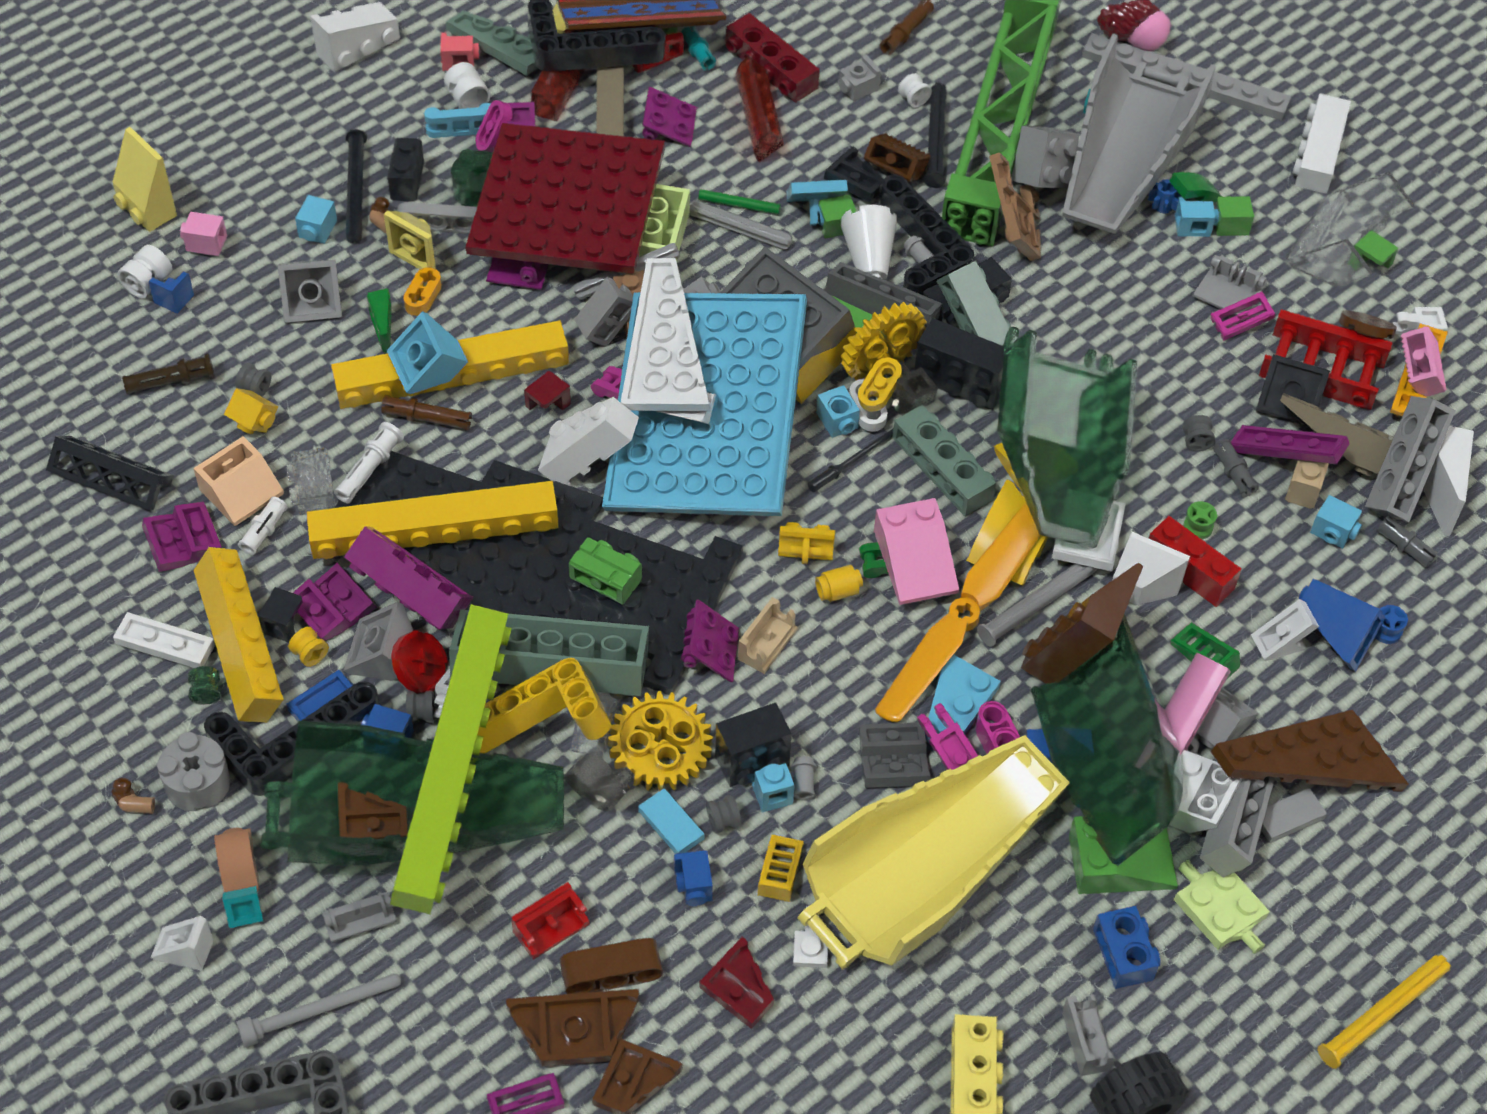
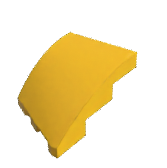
(1002, 511)

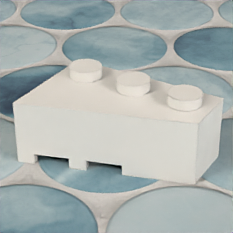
(585, 438)

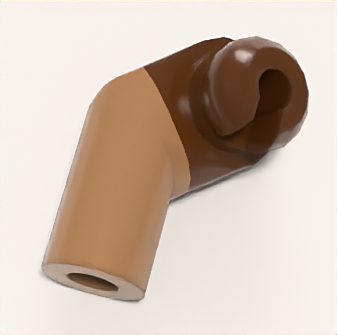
(377, 212)
(128, 800)

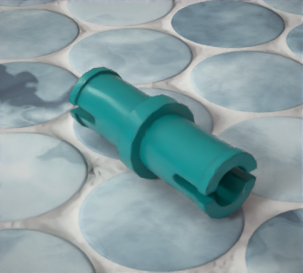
(698, 47)

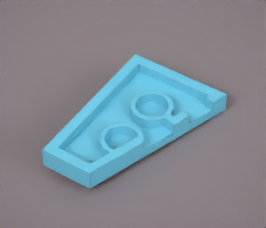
(961, 692)

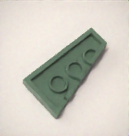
(496, 41)

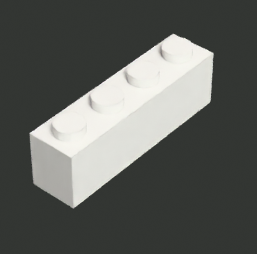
(1322, 143)

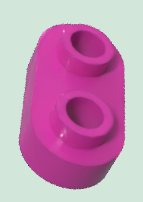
(488, 132)

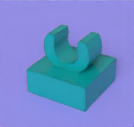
(242, 907)

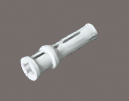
(375, 452)

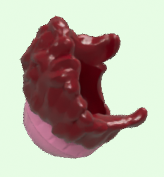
(1136, 23)

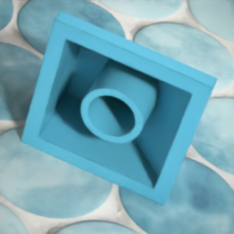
(426, 355)

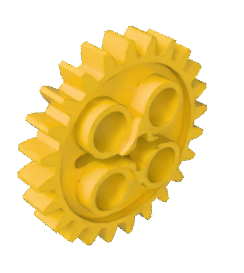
(886, 335)
(674, 718)

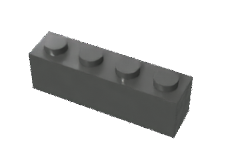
(874, 293)

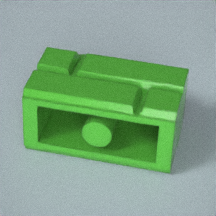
(605, 570)

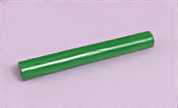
(738, 201)

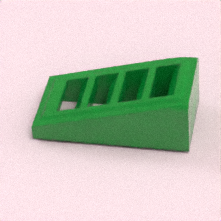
(380, 312)
(1224, 653)

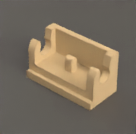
(766, 636)

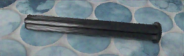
(356, 139)
(934, 177)

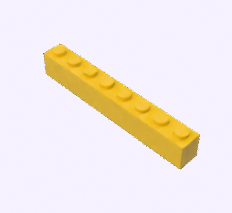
(488, 358)
(436, 518)

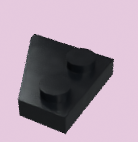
(859, 175)

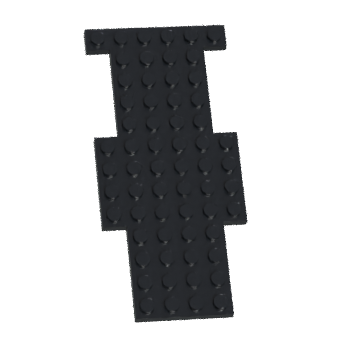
(531, 569)

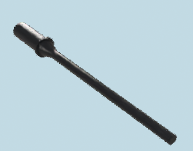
(834, 471)

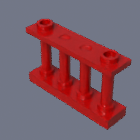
(1335, 340)

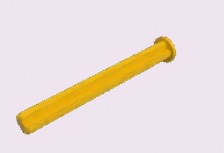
(1383, 1011)

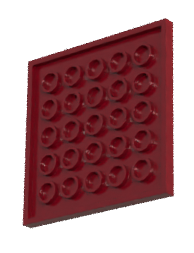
(566, 198)

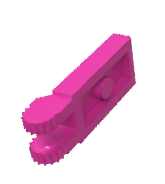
(950, 744)

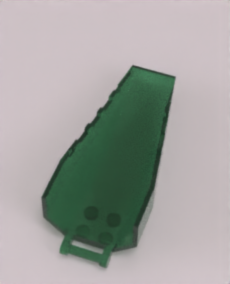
(504, 804)

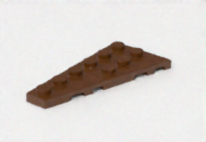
(1320, 750)

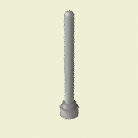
(254, 1029)

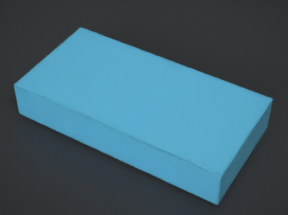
(671, 822)

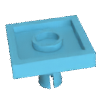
(813, 193)

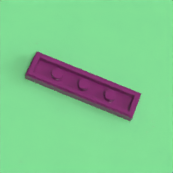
(1290, 444)

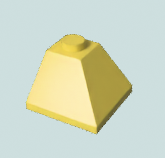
(410, 239)

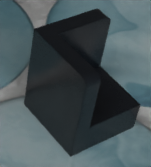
(278, 614)

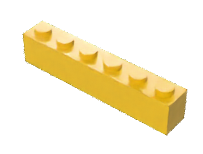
(238, 635)

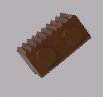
(897, 157)

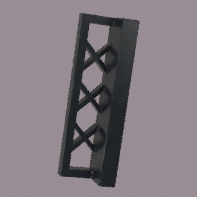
(114, 462)

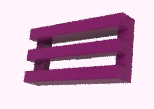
(525, 1087)

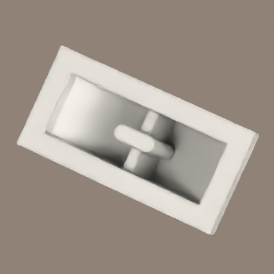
(184, 943)

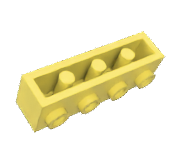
(975, 1065)

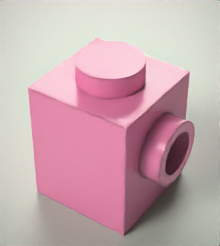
(203, 233)

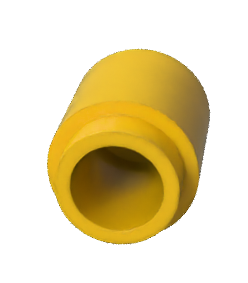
(838, 583)

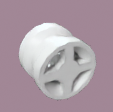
(914, 90)

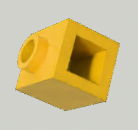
(251, 411)

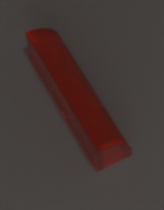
(554, 91)
(759, 108)

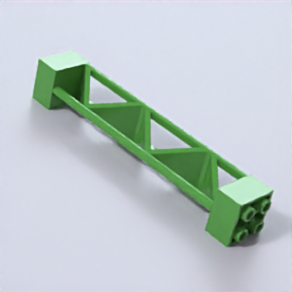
(973, 202)

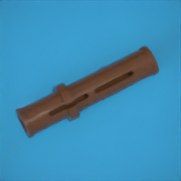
(901, 31)
(413, 409)

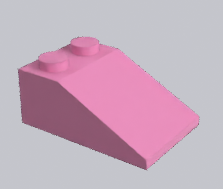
(916, 551)

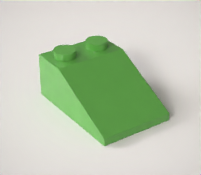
(1145, 870)

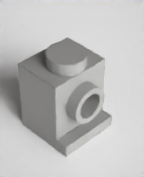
(860, 79)

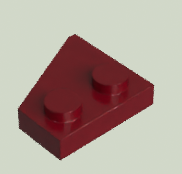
(739, 985)

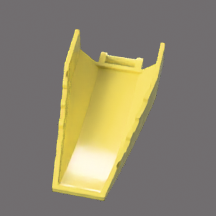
(919, 855)

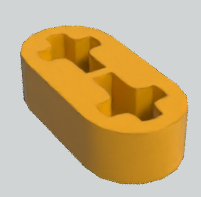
(427, 293)

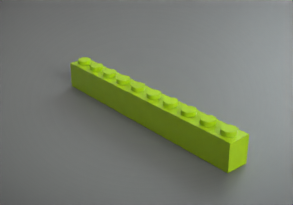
(449, 761)

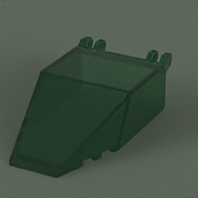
(1066, 435)

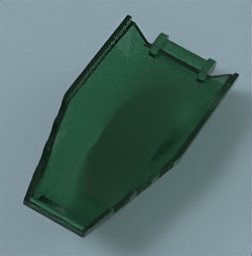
(1114, 746)

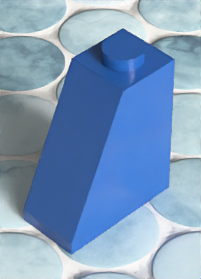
(1343, 620)

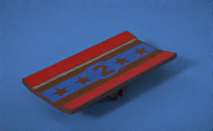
(625, 14)

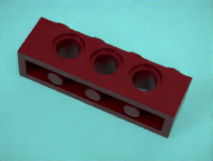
(784, 65)

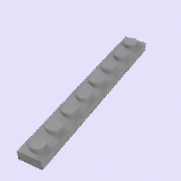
(1223, 88)

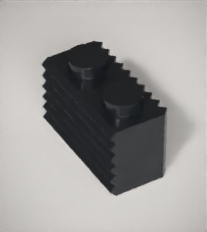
(405, 169)

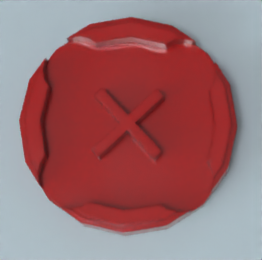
(418, 661)

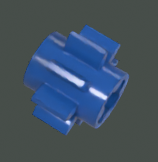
(1164, 196)

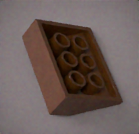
(1081, 632)

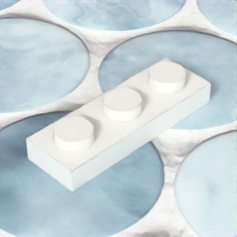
(164, 641)

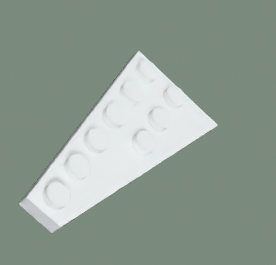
(663, 353)

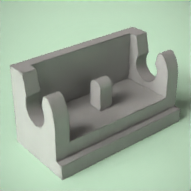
(605, 312)
(1087, 1036)

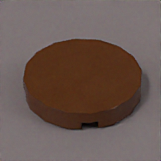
(1368, 324)

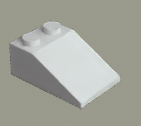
(1449, 478)

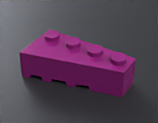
(407, 578)

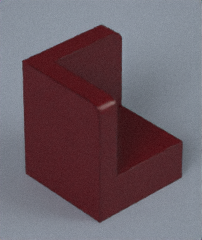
(547, 390)

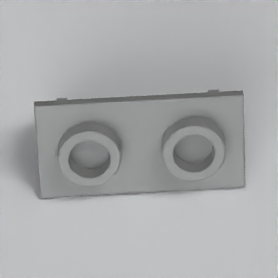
(359, 917)

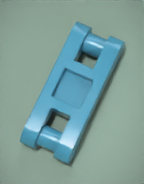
(454, 121)

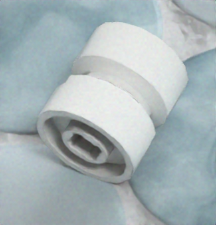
(466, 86)
(146, 264)

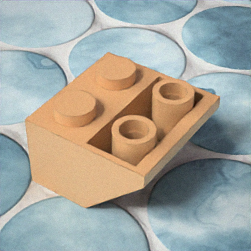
(237, 481)

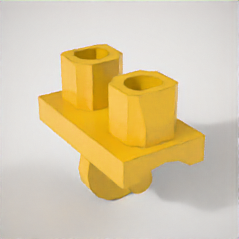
(806, 542)

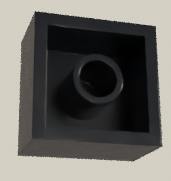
(751, 743)

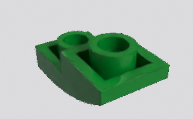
(1194, 186)

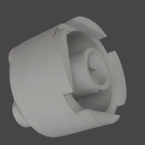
(194, 772)

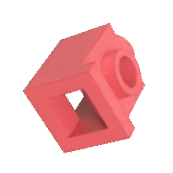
(457, 50)

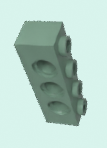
(944, 460)

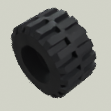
(1140, 1087)

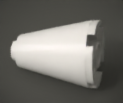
(870, 238)

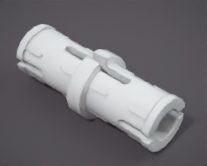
(273, 511)

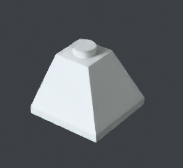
(1161, 570)

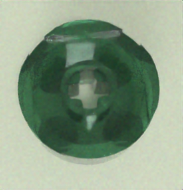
(469, 175)

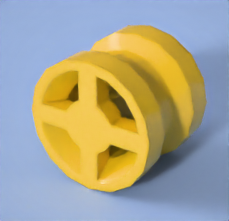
(308, 646)

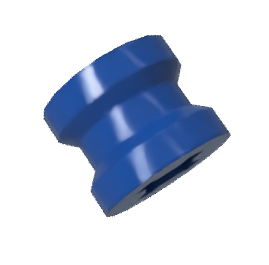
(1397, 623)

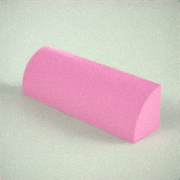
(1194, 698)

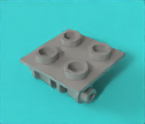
(1229, 284)

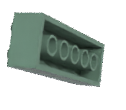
(608, 652)

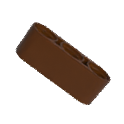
(611, 966)

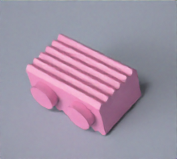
(1423, 362)

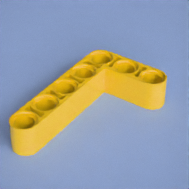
(540, 698)

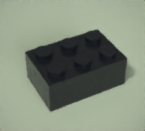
(961, 363)

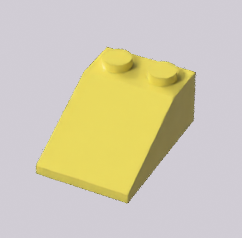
(142, 183)

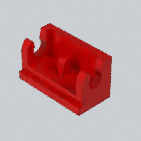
(550, 920)

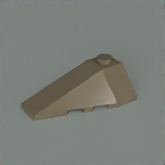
(1367, 445)

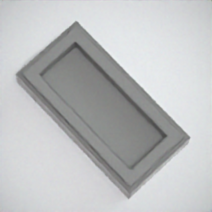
(1292, 815)

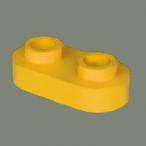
(879, 386)

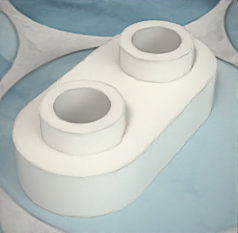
(865, 416)

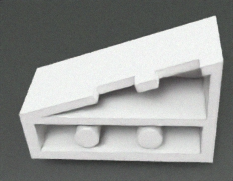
(353, 34)

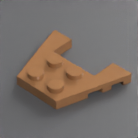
(1017, 209)

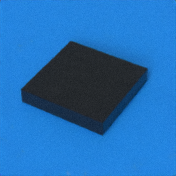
(1293, 379)

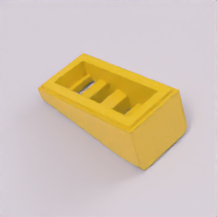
(778, 889)

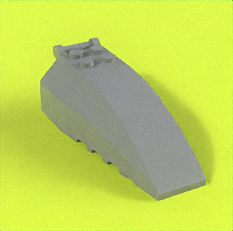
(1129, 138)

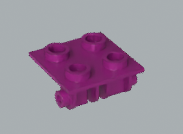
(668, 117)
(517, 273)
(710, 641)

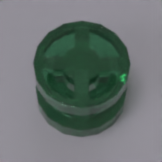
(204, 685)

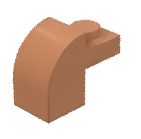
(236, 859)

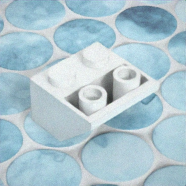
(1205, 794)

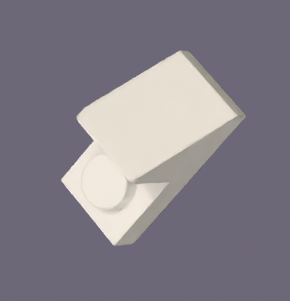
(1285, 631)

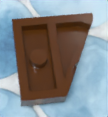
(369, 815)
(633, 1078)

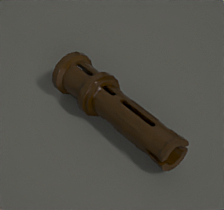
(133, 382)

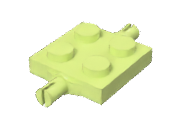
(1221, 907)

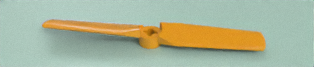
(981, 587)

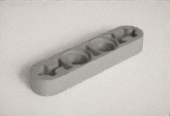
(448, 213)

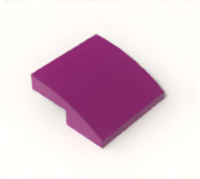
(180, 536)
(333, 603)

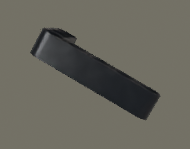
(590, 48)
(921, 220)
(268, 758)

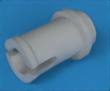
(916, 248)
(803, 777)

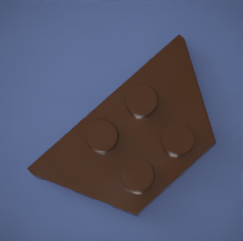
(574, 1026)

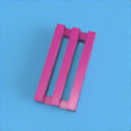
(1246, 325)

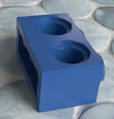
(1118, 947)

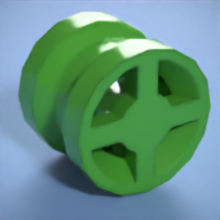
(1198, 513)

